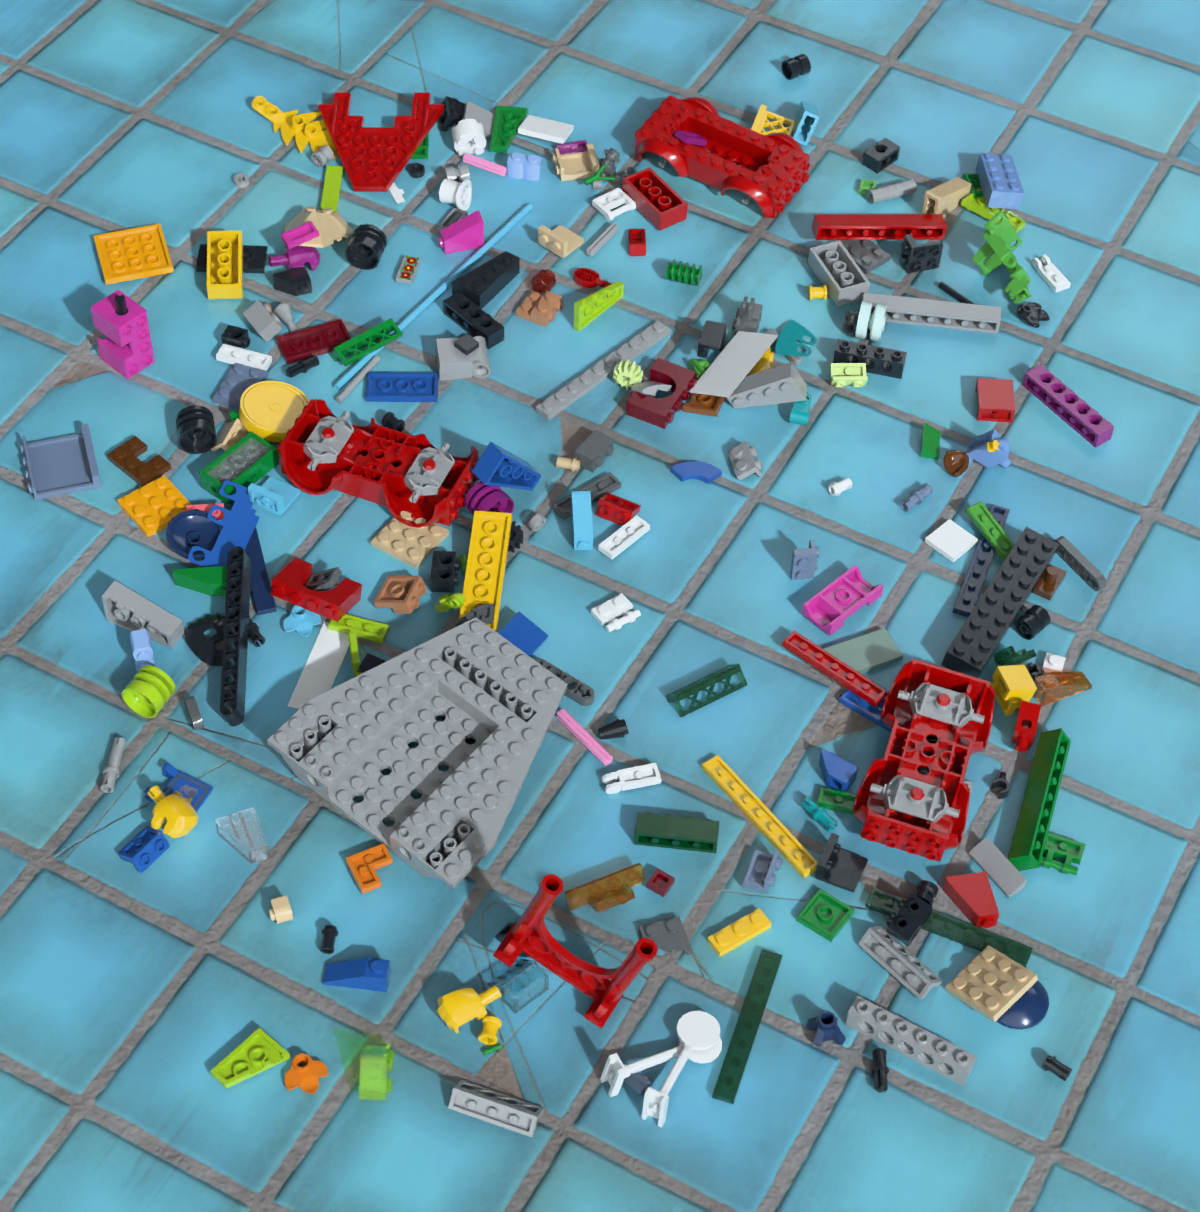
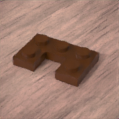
(126, 460)

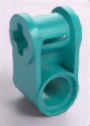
(801, 411)

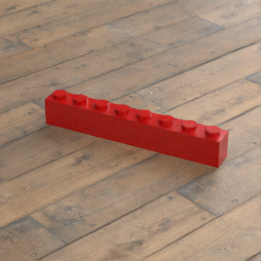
(878, 226)

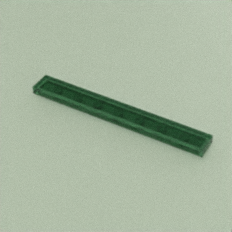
(953, 928)
(747, 1027)

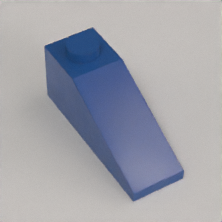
(359, 974)

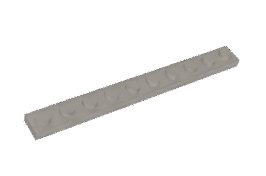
(602, 370)

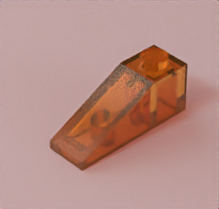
(1059, 685)

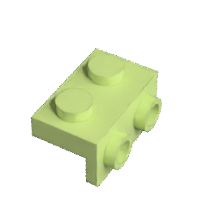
(848, 374)

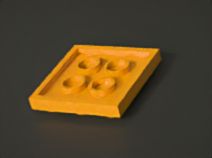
(153, 505)

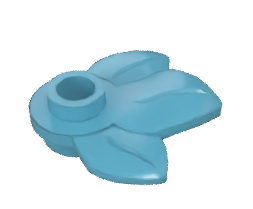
(301, 621)

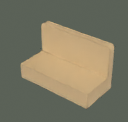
(230, 435)

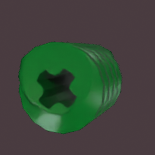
(684, 273)

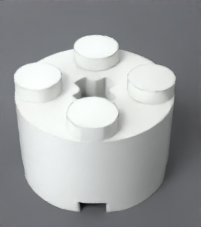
(469, 137)

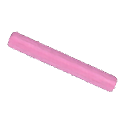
(585, 737)

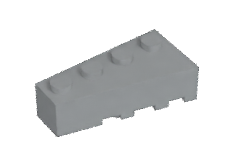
(770, 387)

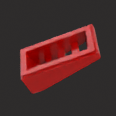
(637, 242)

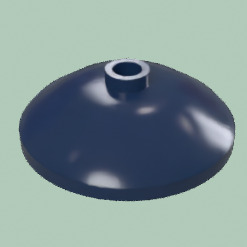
(189, 527)
(1028, 1009)

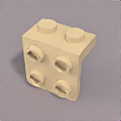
(560, 240)

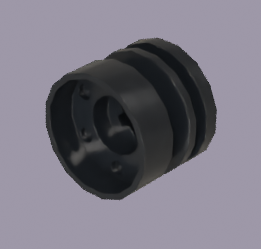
(366, 247)
(196, 429)

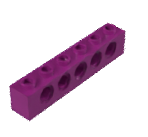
(1068, 406)

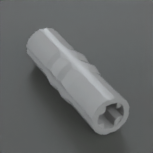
(891, 191)

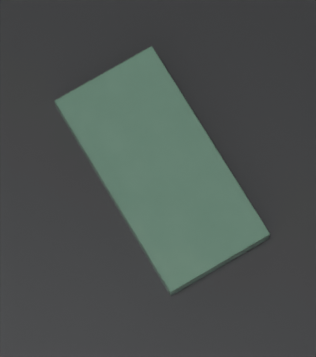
(867, 651)

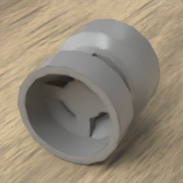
(322, 156)

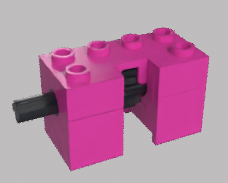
(127, 331)

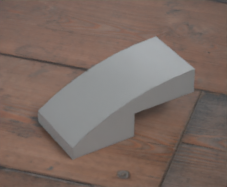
(651, 387)

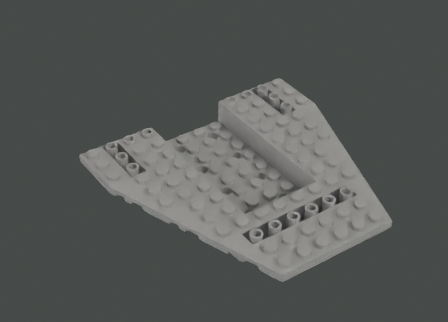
(366, 723)

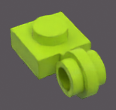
(447, 601)

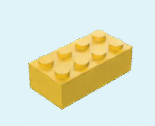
(224, 264)

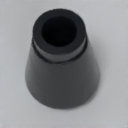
(614, 729)

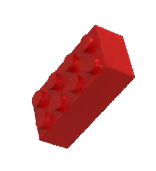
(655, 198)

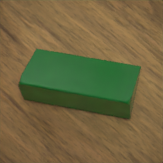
(930, 442)

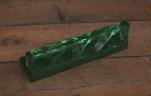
(701, 684)

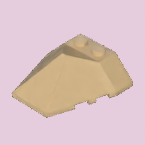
(327, 222)

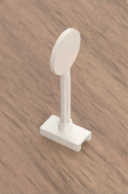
(696, 1031)
(616, 1071)

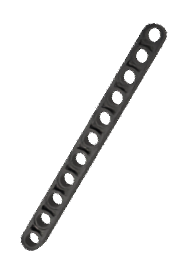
(235, 637)

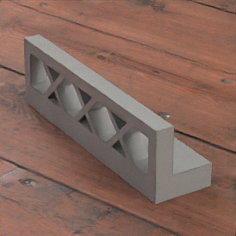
(899, 961)
(495, 1108)

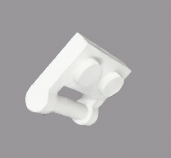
(611, 200)

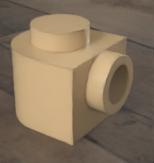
(280, 909)

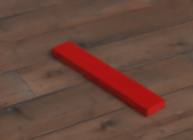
(834, 668)

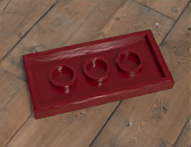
(312, 341)

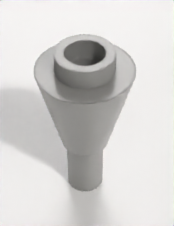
(283, 311)

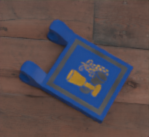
(185, 786)

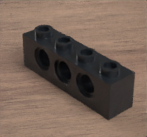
(473, 319)
(877, 359)

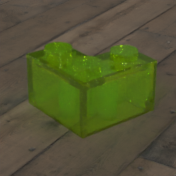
(375, 1064)

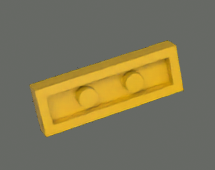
(739, 932)

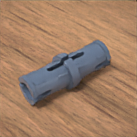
(916, 497)

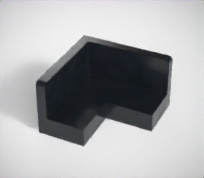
(711, 338)

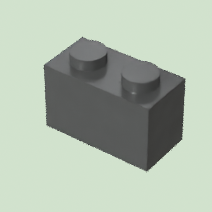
(594, 450)

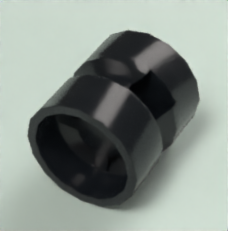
(796, 66)
(1032, 622)

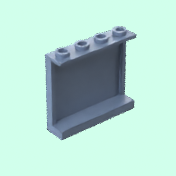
(61, 465)

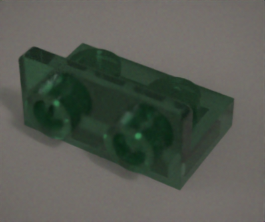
(1010, 657)

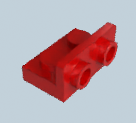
(616, 509)

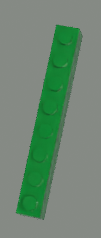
(1039, 800)

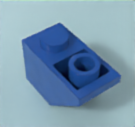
(836, 771)

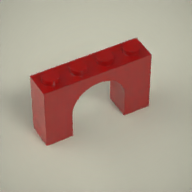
(332, 604)

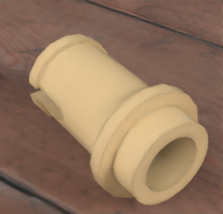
(567, 463)

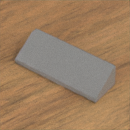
(998, 867)

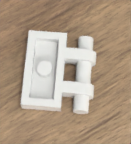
(612, 609)

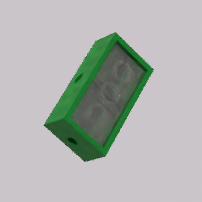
(241, 464)

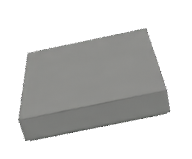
(472, 111)

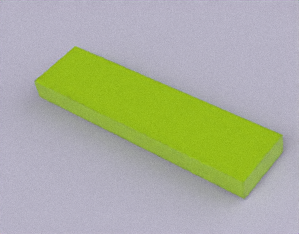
(332, 187)

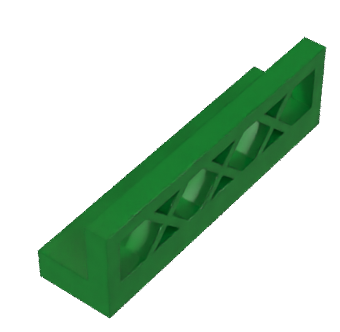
(364, 339)

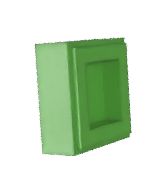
(866, 185)

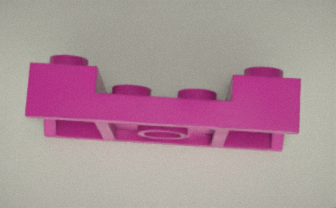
(840, 600)

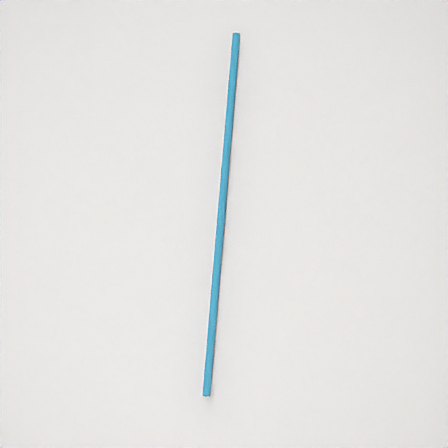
(344, 379)

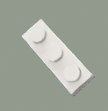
(233, 354)
(624, 537)

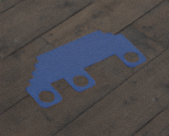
(236, 529)

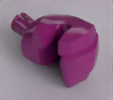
(296, 258)

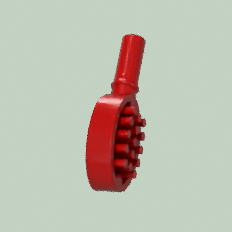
(589, 278)

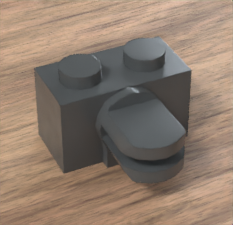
(748, 316)

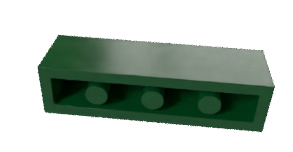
(676, 832)

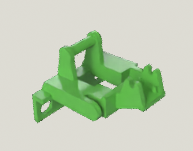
(998, 248)

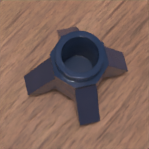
(826, 1028)

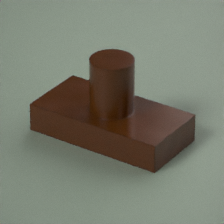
(1049, 582)

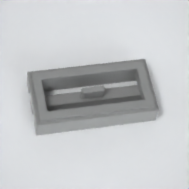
(461, 214)

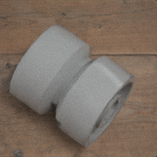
(457, 174)

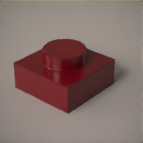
(660, 882)

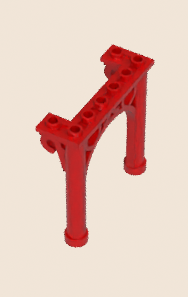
(582, 975)

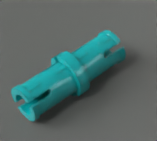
(819, 814)

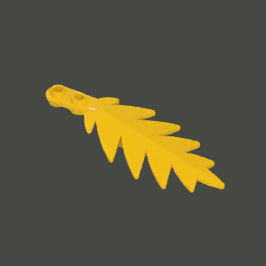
(297, 125)

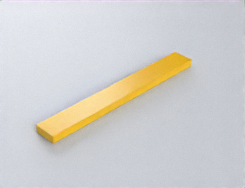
(760, 816)

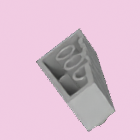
(135, 613)

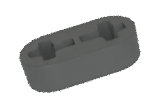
(193, 713)

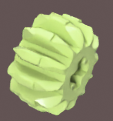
(627, 374)

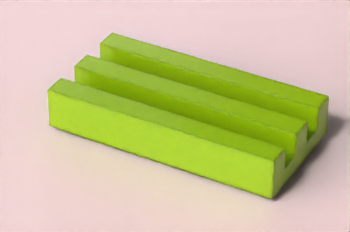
(354, 653)

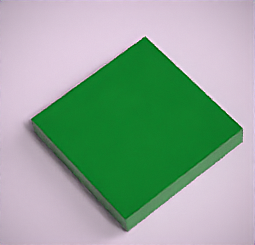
(825, 915)

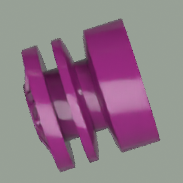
(488, 498)

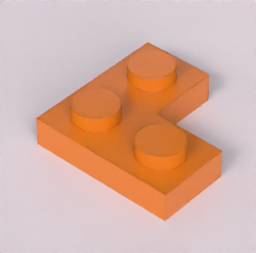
(364, 865)

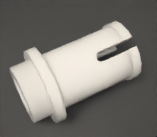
(837, 487)

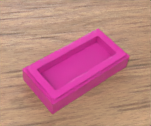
(299, 235)

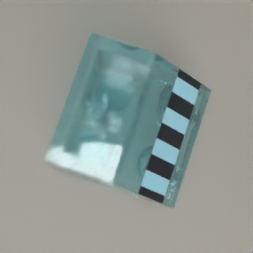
(521, 984)

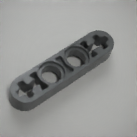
(1080, 564)
(574, 693)

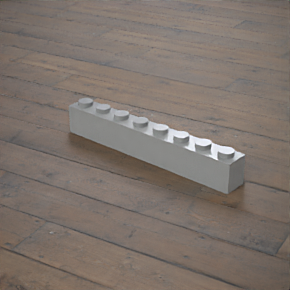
(938, 313)

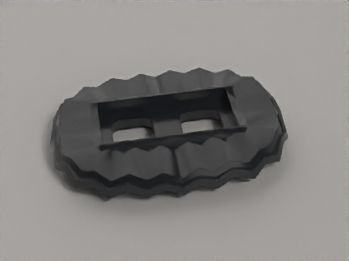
(203, 646)

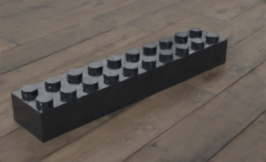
(1000, 604)

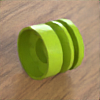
(148, 691)

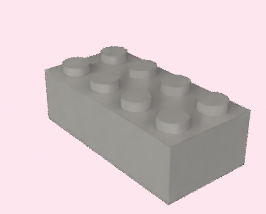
(838, 272)

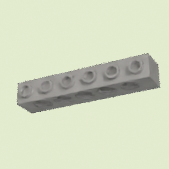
(910, 1040)

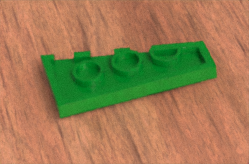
(506, 127)

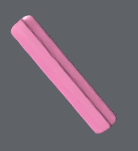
(485, 164)

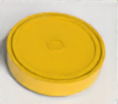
(271, 409)

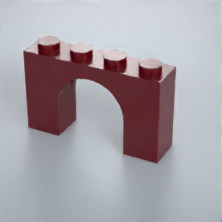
(662, 410)

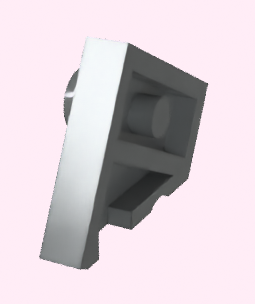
(324, 579)
(667, 935)

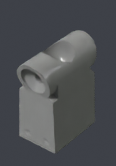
(456, 365)

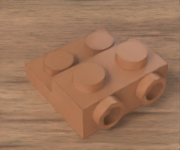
(540, 308)
(401, 593)

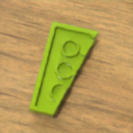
(980, 207)
(595, 304)

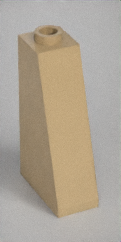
(946, 196)

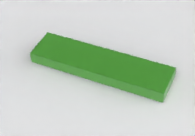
(990, 529)

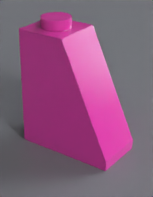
(463, 234)

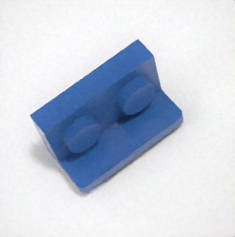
(144, 848)

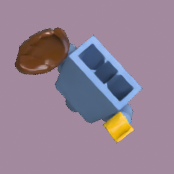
(986, 449)

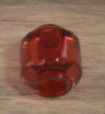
(543, 281)

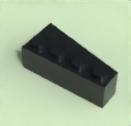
(488, 279)

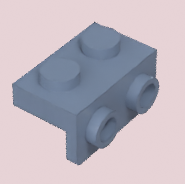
(804, 562)
(761, 871)

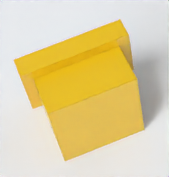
(1011, 686)

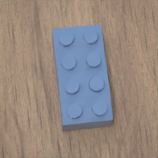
(999, 181)

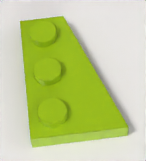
(249, 1059)

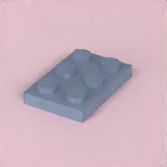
(236, 382)

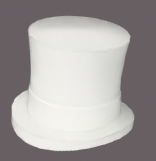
(456, 193)

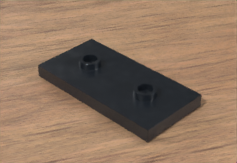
(253, 259)

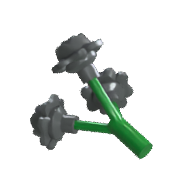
(607, 166)

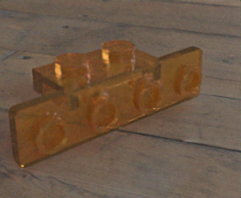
(607, 890)

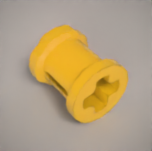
(817, 292)
(489, 1031)

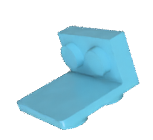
(273, 495)

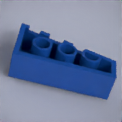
(505, 469)

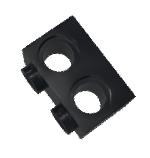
(444, 571)

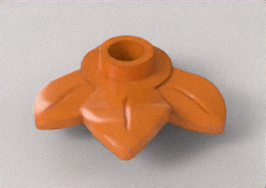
(305, 1077)

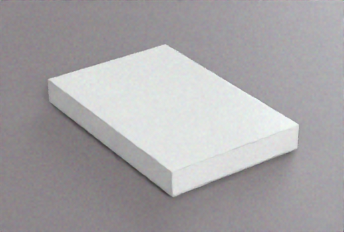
(545, 129)

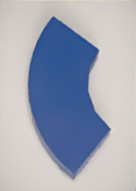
(695, 470)

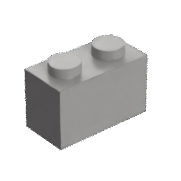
(262, 320)

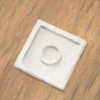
(951, 540)

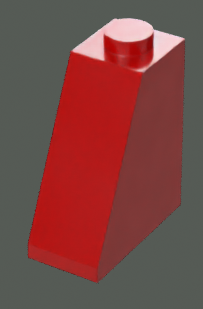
(973, 897)

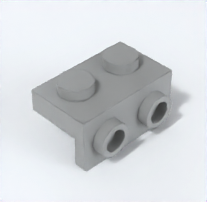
(745, 461)

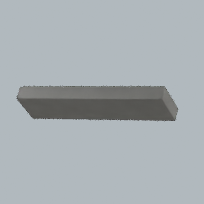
(597, 489)

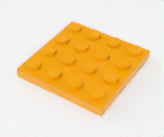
(133, 254)

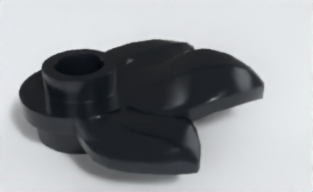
(1032, 313)

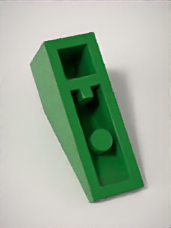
(203, 580)

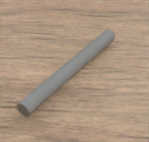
(349, 388)

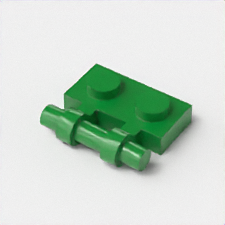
(1064, 849)

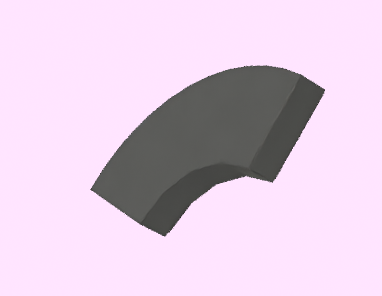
(484, 613)

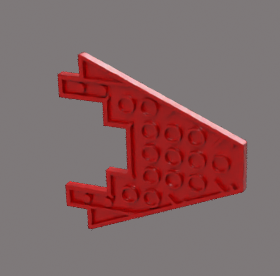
(377, 154)

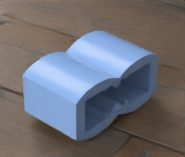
(524, 166)
(142, 648)

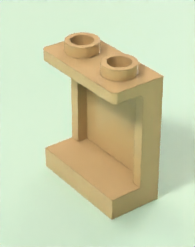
(576, 165)

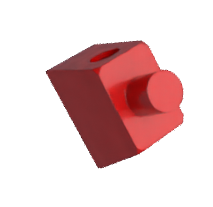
(1025, 725)

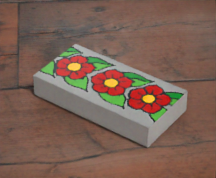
(408, 270)

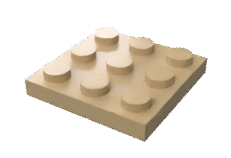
(409, 543)
(991, 983)

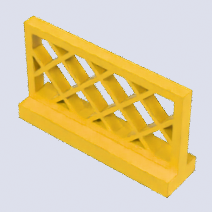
(762, 122)

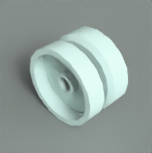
(872, 321)

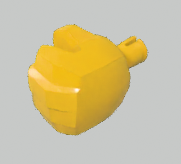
(176, 810)
(465, 1004)

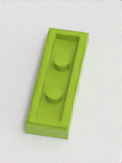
(364, 628)

